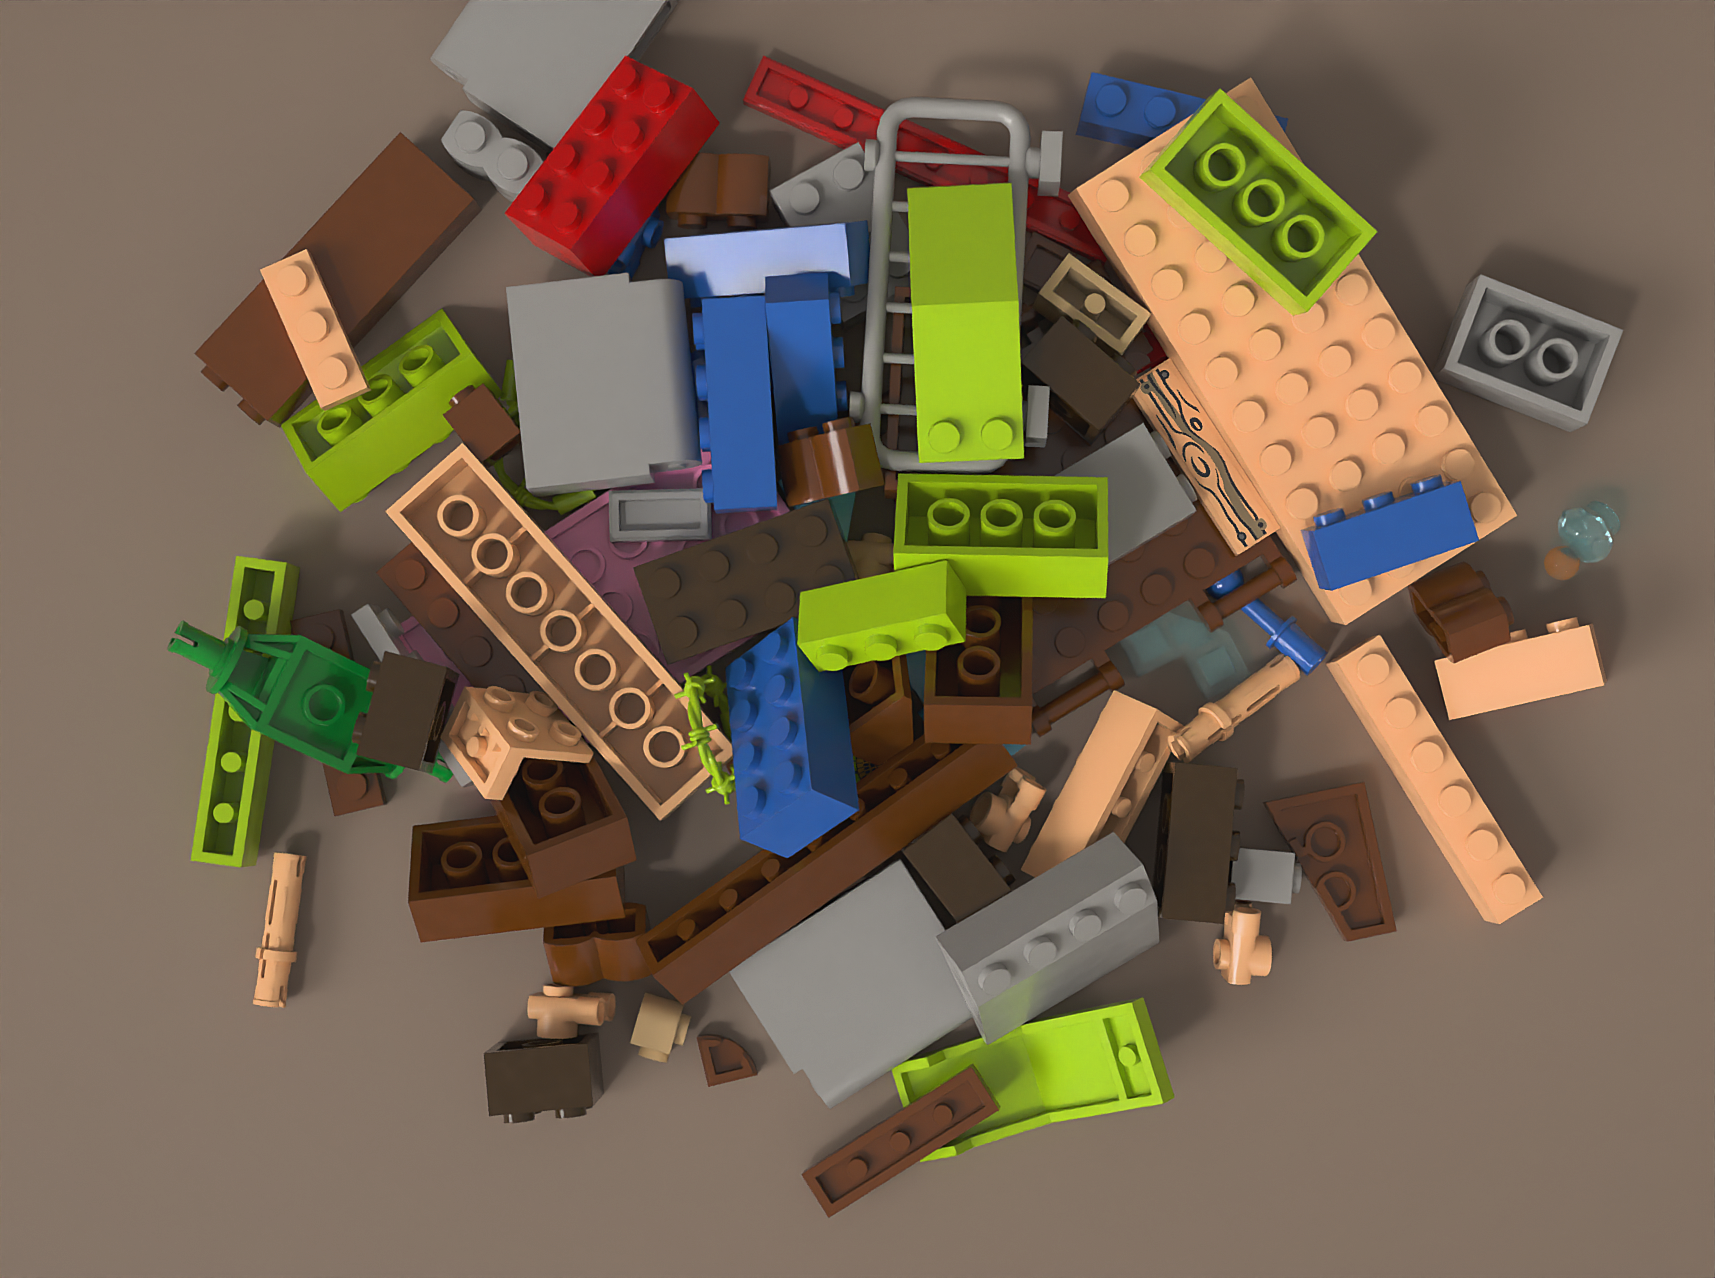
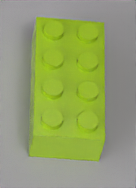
(1258, 203)
(1007, 532)

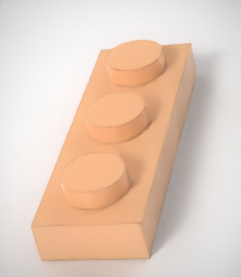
(315, 330)

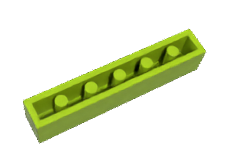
(237, 756)

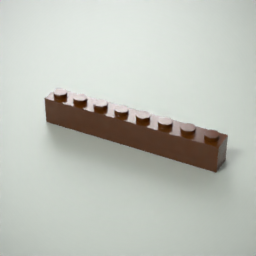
(777, 892)

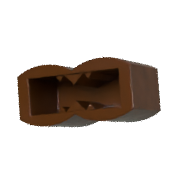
(722, 189)
(828, 463)
(1461, 611)
(598, 949)

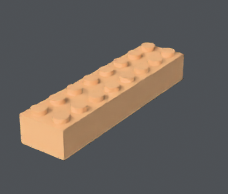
(558, 628)

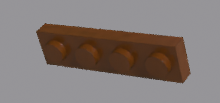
(453, 624)
(347, 791)
(901, 1140)

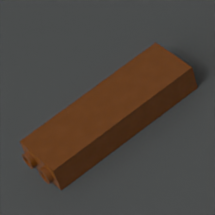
(368, 255)

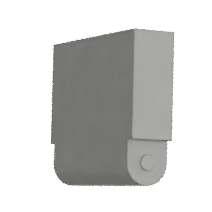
(544, 58)
(602, 382)
(856, 985)

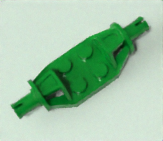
(294, 696)

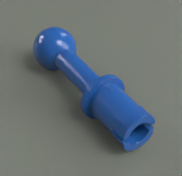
(1284, 634)

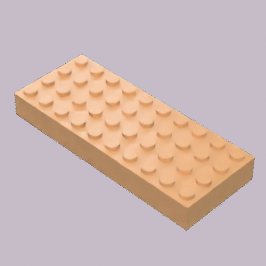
(1306, 402)

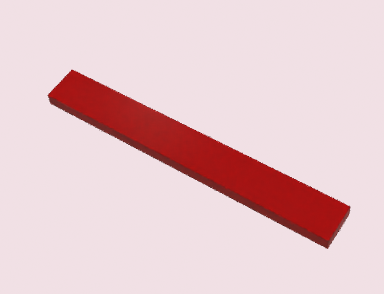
(848, 120)

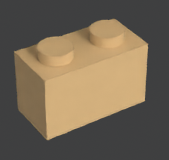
(1086, 296)

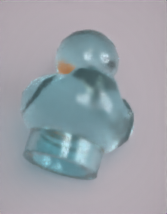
(1585, 538)

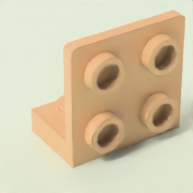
(500, 727)

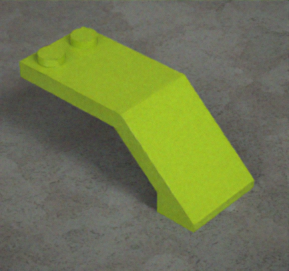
(965, 323)
(1050, 1071)

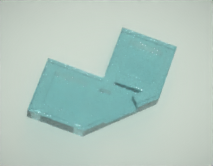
(1209, 656)

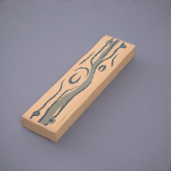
(1204, 458)

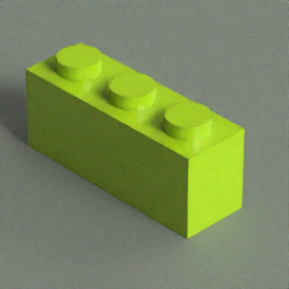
(882, 616)

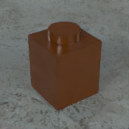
(483, 424)

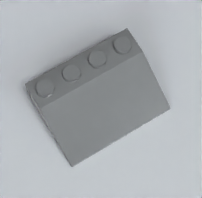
(1052, 936)

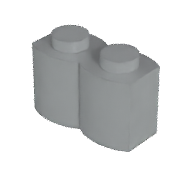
(488, 156)

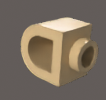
(659, 1026)

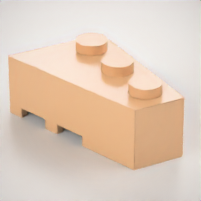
(1523, 670)

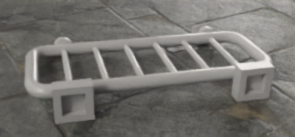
(881, 157)

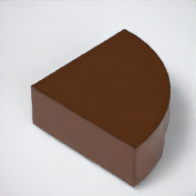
(724, 1059)

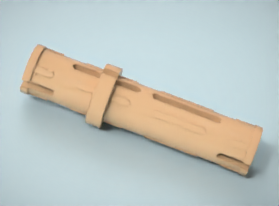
(1218, 719)
(279, 931)

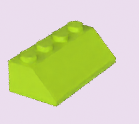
(402, 416)

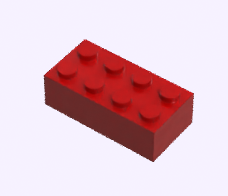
(612, 167)

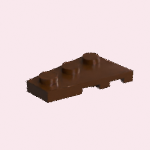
(1339, 856)

